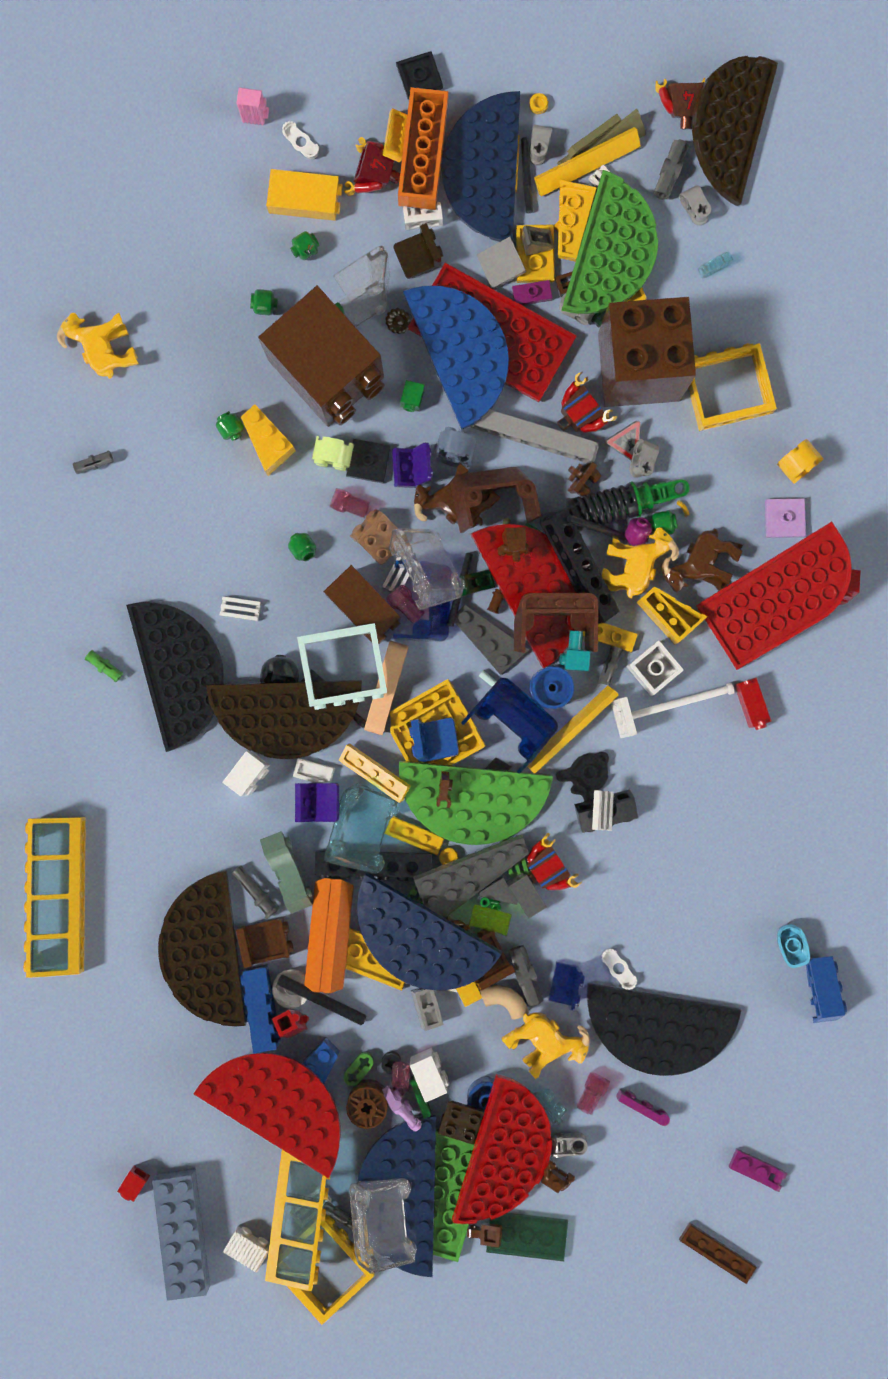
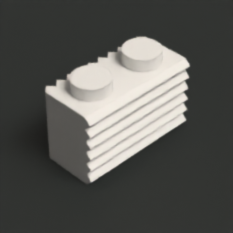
(247, 1248)

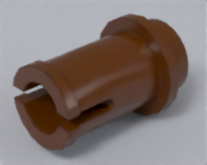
(496, 601)

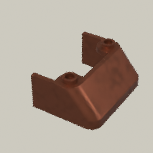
(468, 490)
(579, 606)

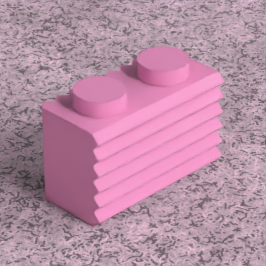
(252, 106)

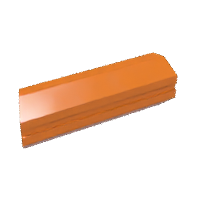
(329, 935)

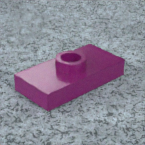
(532, 292)

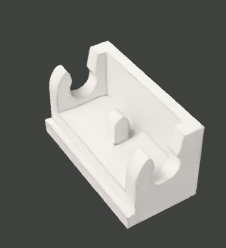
(416, 216)

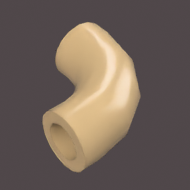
(506, 997)

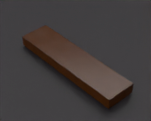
(717, 1253)

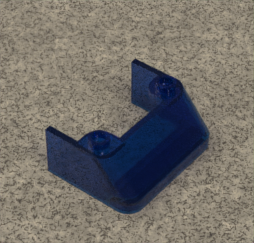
(428, 630)
(520, 715)

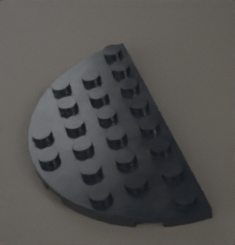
(178, 665)
(659, 1031)

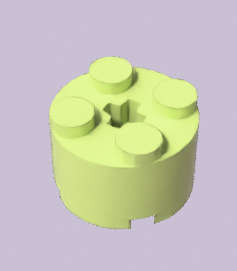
(332, 452)

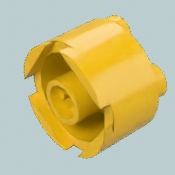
(800, 461)

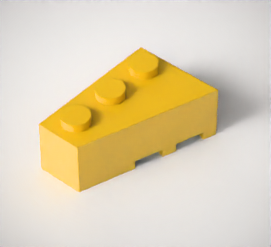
(267, 440)
(669, 614)

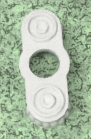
(292, 133)
(626, 978)

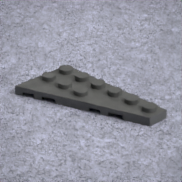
(457, 882)

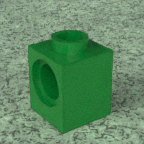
(412, 396)

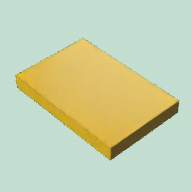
(538, 265)

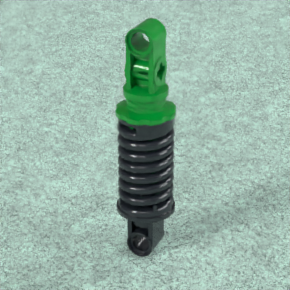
(621, 501)

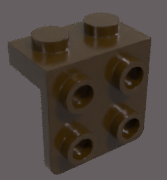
(418, 253)
(461, 1122)

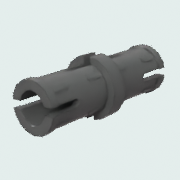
(103, 458)
(610, 665)

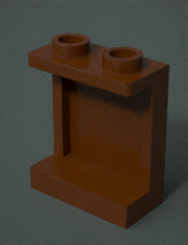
(264, 941)
(500, 969)

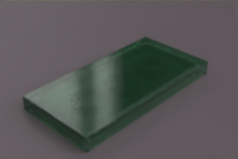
(531, 1236)

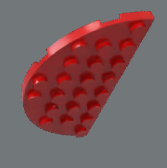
(535, 573)
(280, 1103)
(507, 1154)

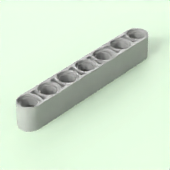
(538, 436)

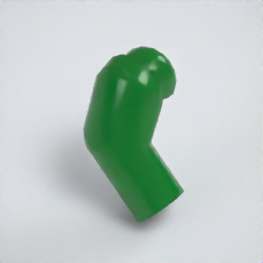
(494, 904)

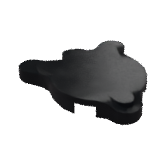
(587, 774)

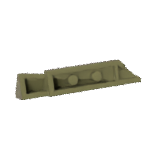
(606, 131)

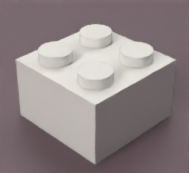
(654, 668)
(246, 774)
(428, 1074)

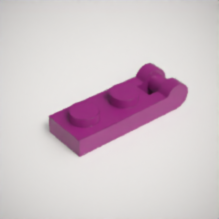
(644, 1107)
(757, 1169)

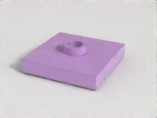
(785, 518)

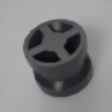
(389, 1058)

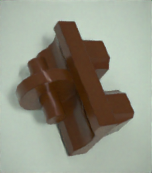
(588, 472)

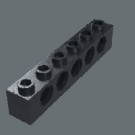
(579, 563)
(423, 860)

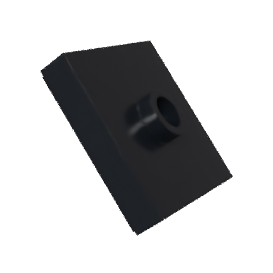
(419, 73)
(368, 461)

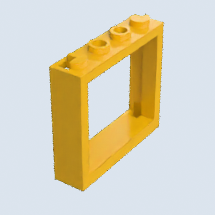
(736, 416)
(309, 1300)

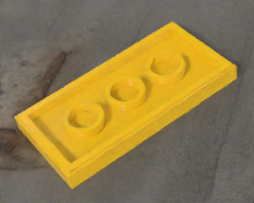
(363, 962)

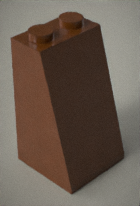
(362, 603)

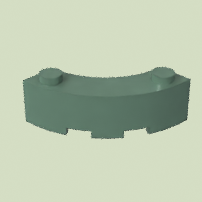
(284, 864)

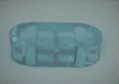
(715, 264)

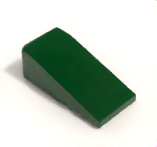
(477, 582)

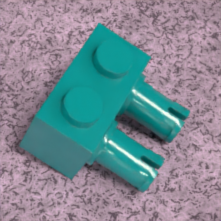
(574, 656)

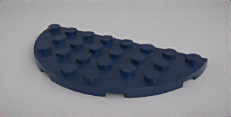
(482, 165)
(418, 942)
(412, 1157)

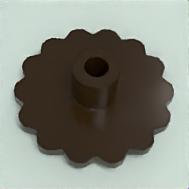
(397, 320)

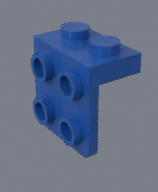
(434, 739)

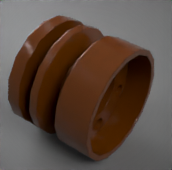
(368, 1092)

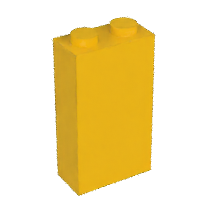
(304, 194)

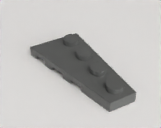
(488, 639)

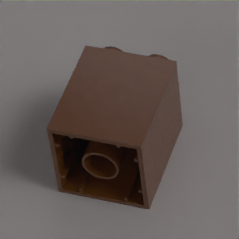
(646, 351)
(323, 357)

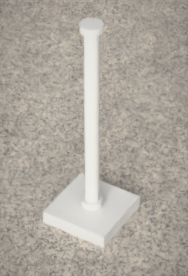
(625, 717)

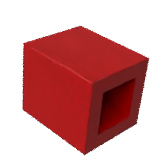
(133, 1183)

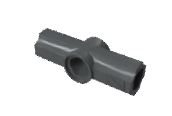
(671, 169)
(526, 975)

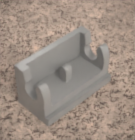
(427, 1008)

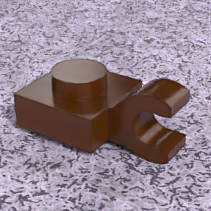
(445, 786)
(488, 1234)

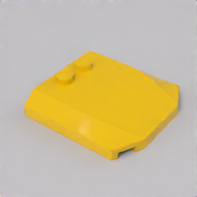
(432, 705)

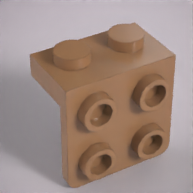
(375, 535)

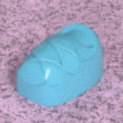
(793, 945)

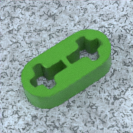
(355, 1066)

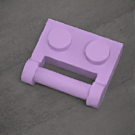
(401, 1107)

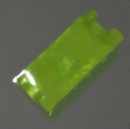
(490, 919)

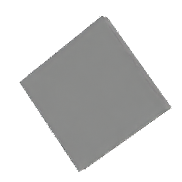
(501, 263)

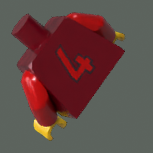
(373, 169)

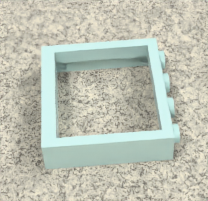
(338, 634)

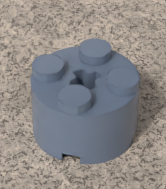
(455, 447)

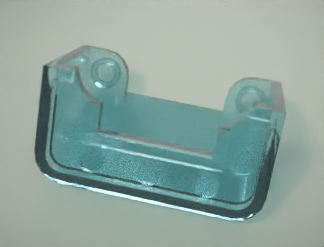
(360, 829)

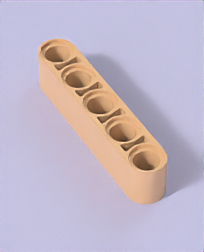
(392, 670)

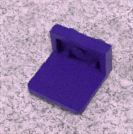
(412, 466)
(316, 802)

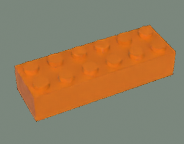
(423, 148)

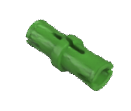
(103, 666)

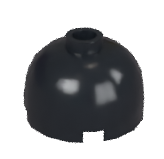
(279, 670)

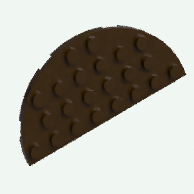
(730, 120)
(277, 715)
(201, 952)

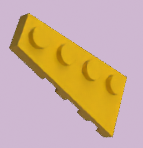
(574, 211)

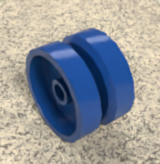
(560, 681)

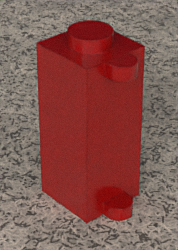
(753, 704)
(290, 1023)

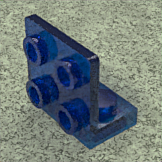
(566, 985)

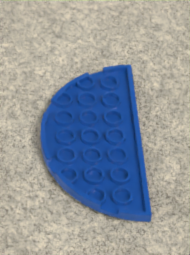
(463, 347)

